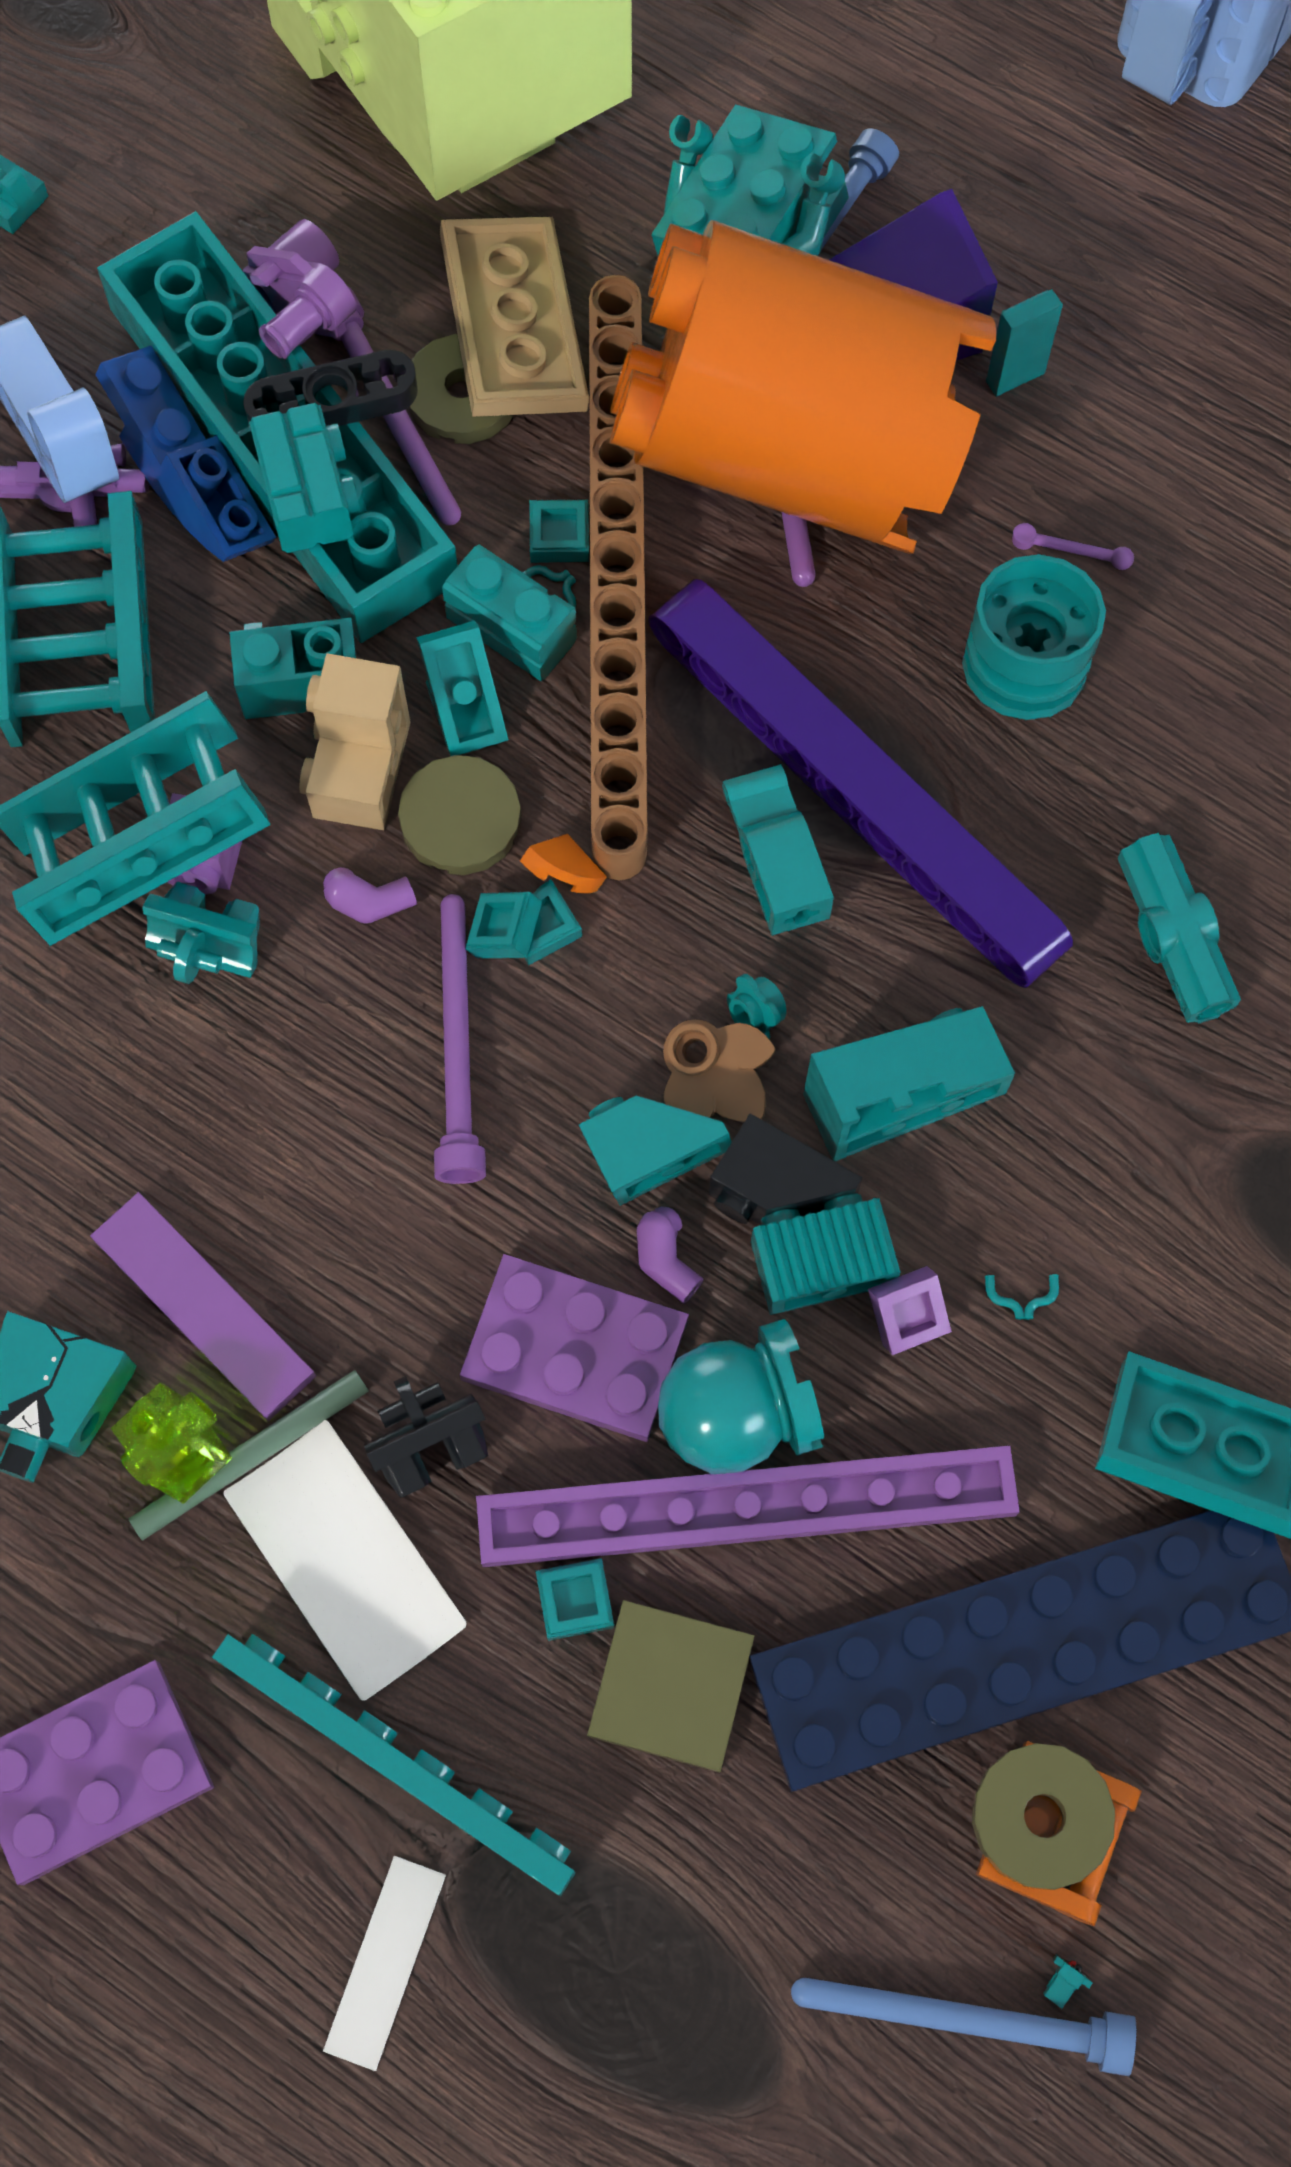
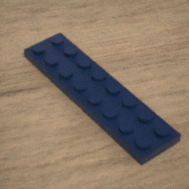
(1021, 1645)

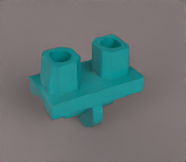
(201, 938)

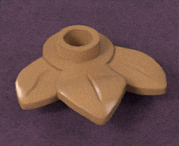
(725, 1077)

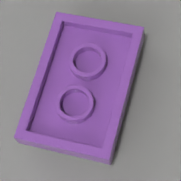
(574, 1347)
(95, 1772)

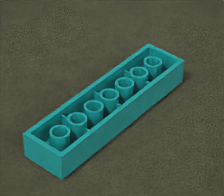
(204, 325)

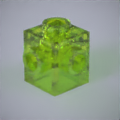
(171, 1442)

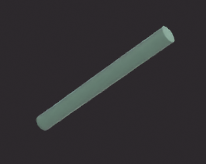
(255, 1451)

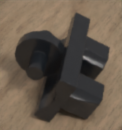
(399, 1450)

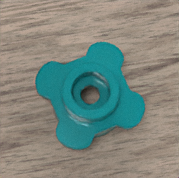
(757, 1003)

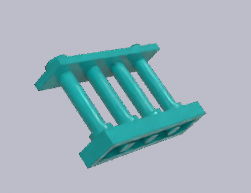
(123, 640)
(146, 853)

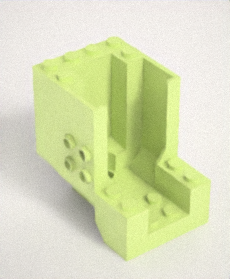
(467, 80)

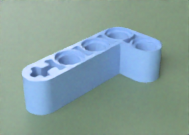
(52, 418)

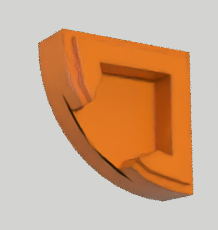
(564, 861)

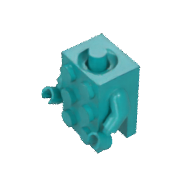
(756, 178)

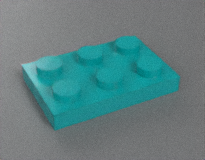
(1200, 1443)

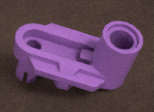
(300, 288)

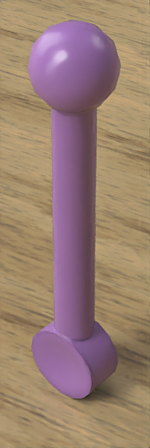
(1025, 537)

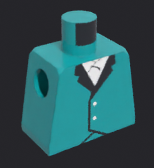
(53, 1391)

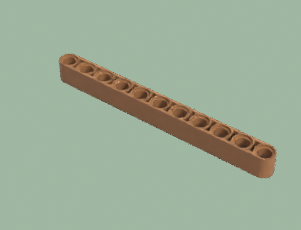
(614, 593)

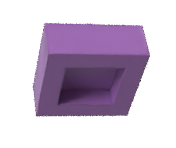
(909, 1310)

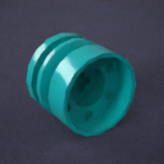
(1033, 636)

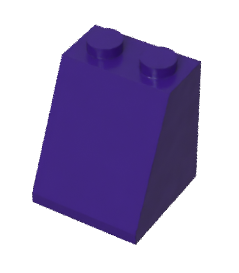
(931, 253)

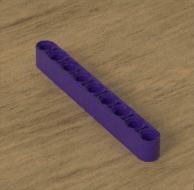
(861, 784)

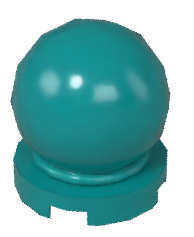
(735, 1403)

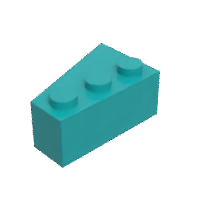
(905, 1079)

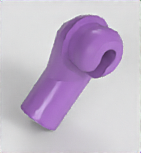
(363, 900)
(658, 1253)

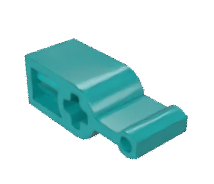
(778, 850)

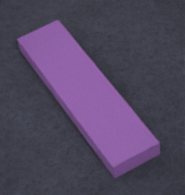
(203, 1306)

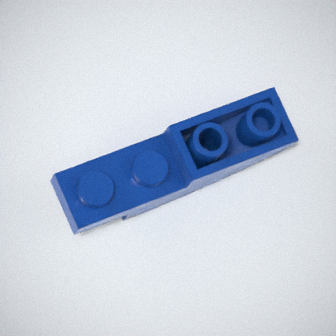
(178, 461)

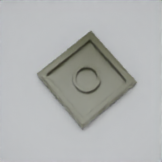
(671, 1686)

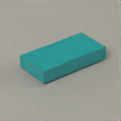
(1023, 342)

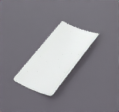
(345, 1560)

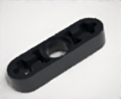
(344, 373)

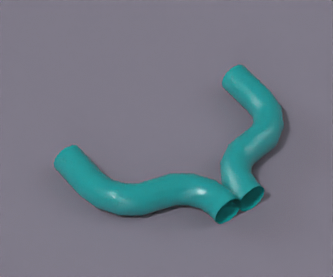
(557, 577)
(1015, 1306)

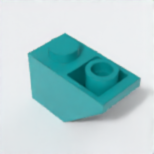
(278, 661)

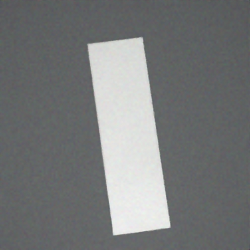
(384, 1963)

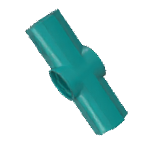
(1178, 928)

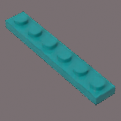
(422, 1777)

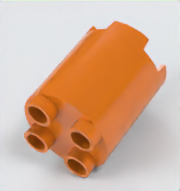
(799, 384)

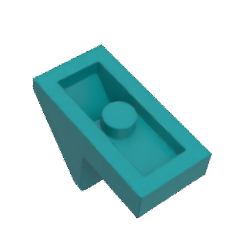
(462, 688)

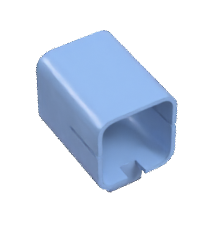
(1201, 46)

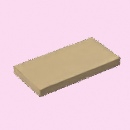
(513, 316)

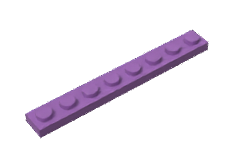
(746, 1506)

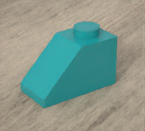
(649, 1143)

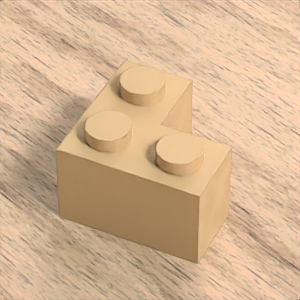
(361, 740)

